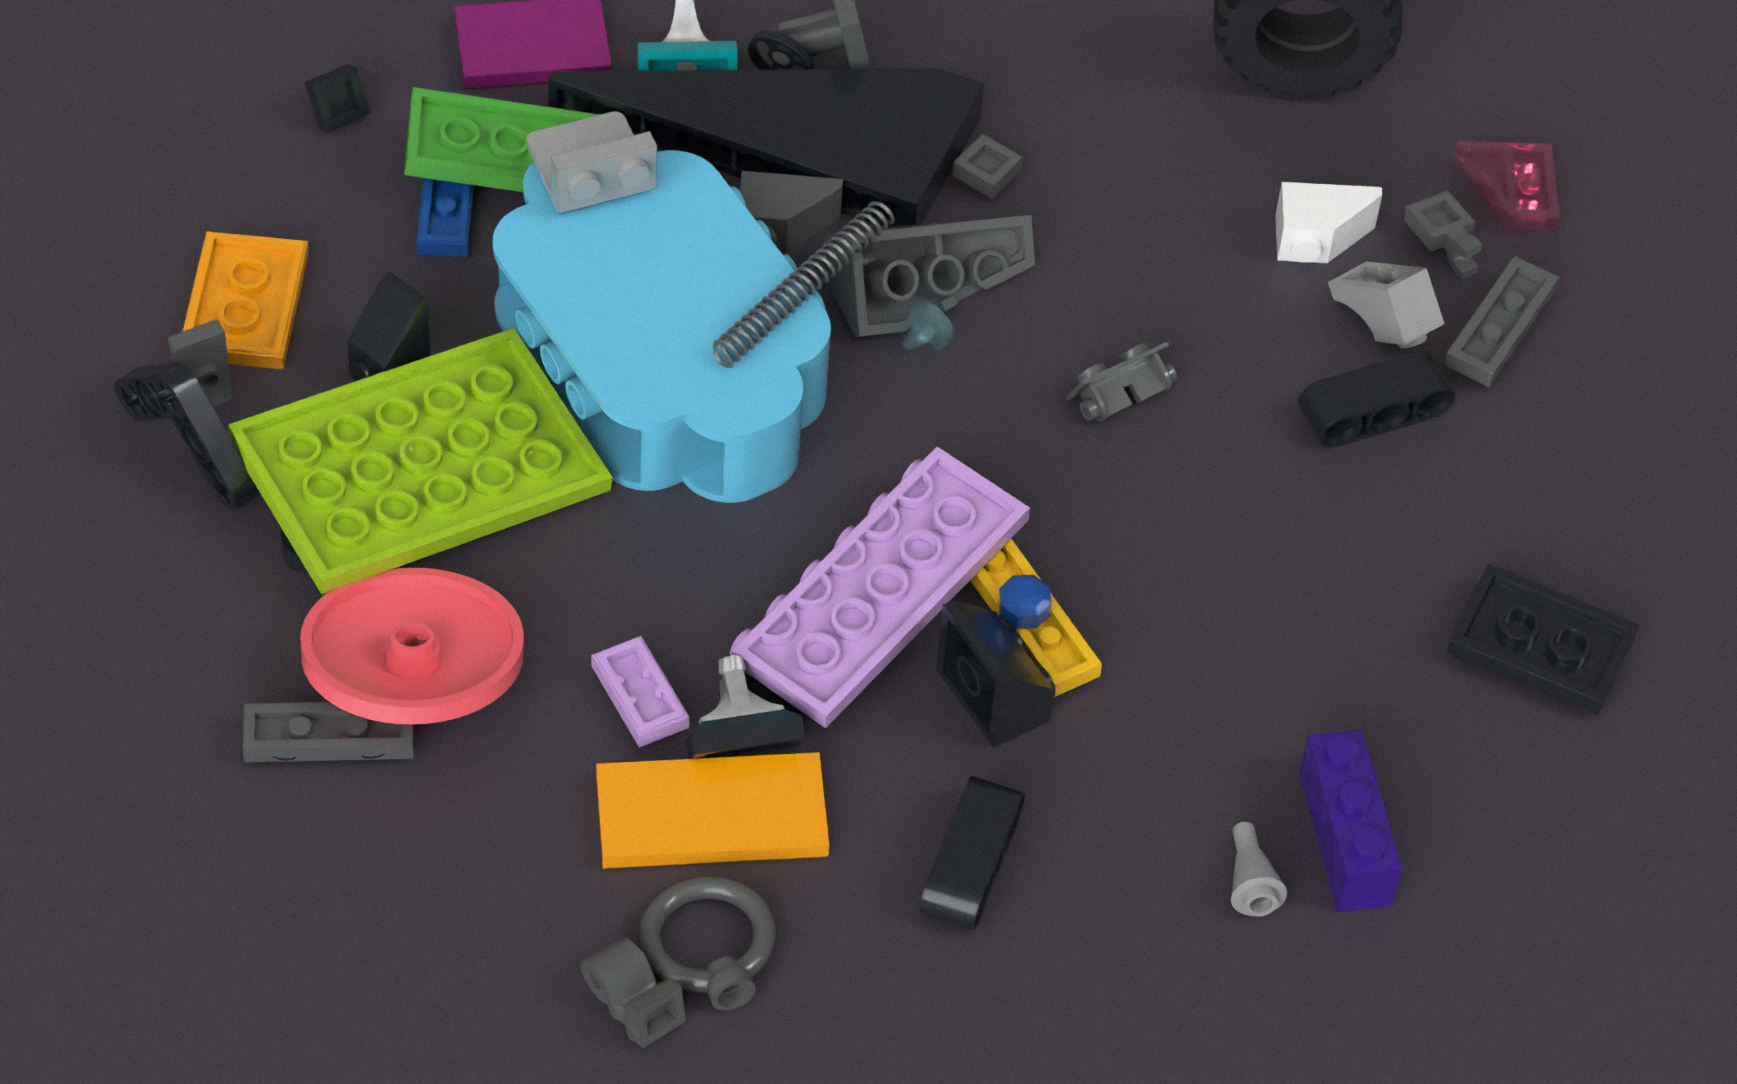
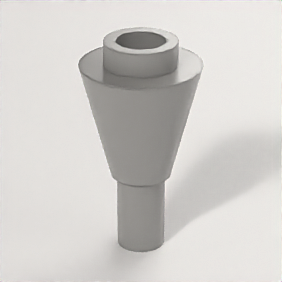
(1256, 884)

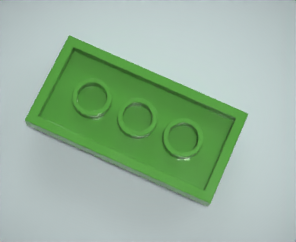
(475, 137)

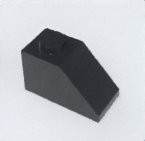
(389, 330)

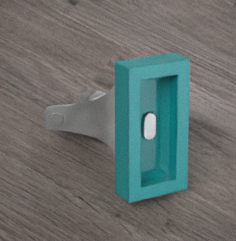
(686, 46)

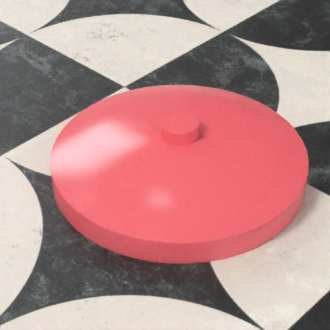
(412, 646)

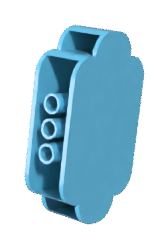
(626, 322)

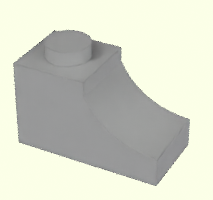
(1391, 300)

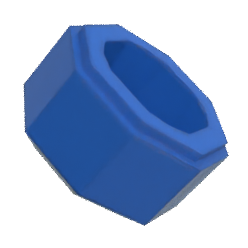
(1024, 601)

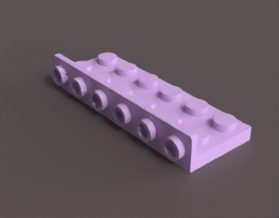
(879, 585)

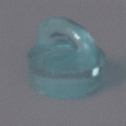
(928, 326)

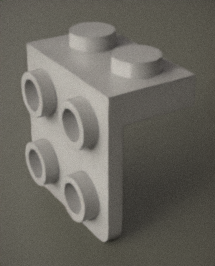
(593, 160)

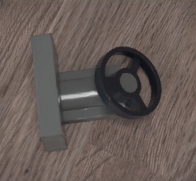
(811, 37)

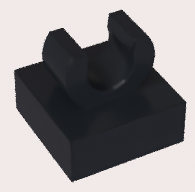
(337, 97)

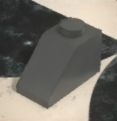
(792, 205)

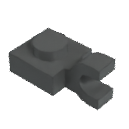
(1446, 224)

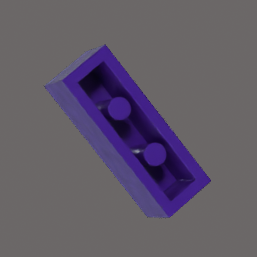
(1350, 820)

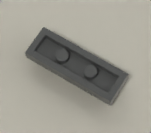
(1501, 321)
(320, 734)

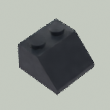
(992, 673)

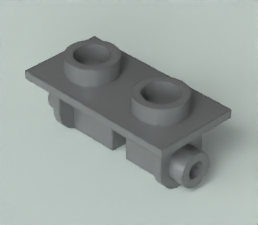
(1104, 388)

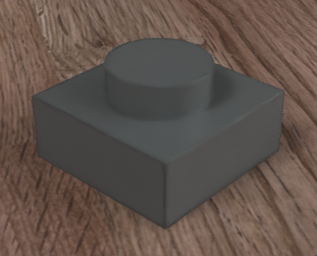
(987, 166)

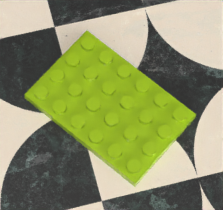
(418, 459)

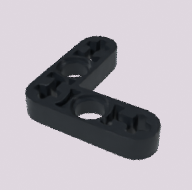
(175, 393)

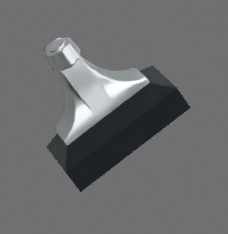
(742, 720)

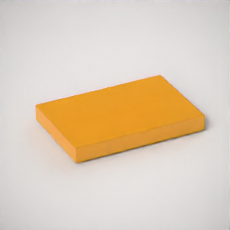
(252, 292)

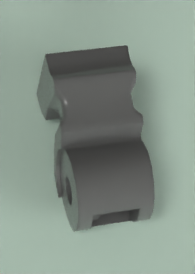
(625, 982)

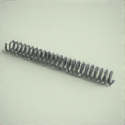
(796, 281)

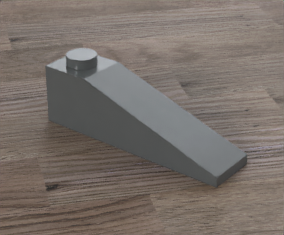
(926, 263)

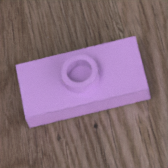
(640, 691)

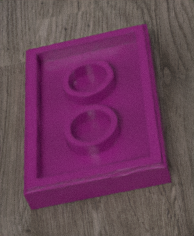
(530, 40)

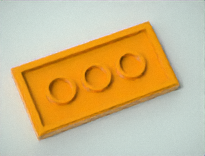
(711, 810)

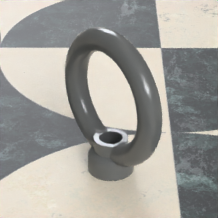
(725, 979)

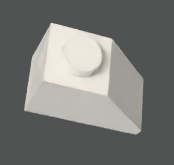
(1323, 219)

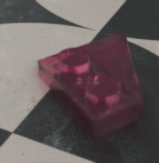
(1514, 181)

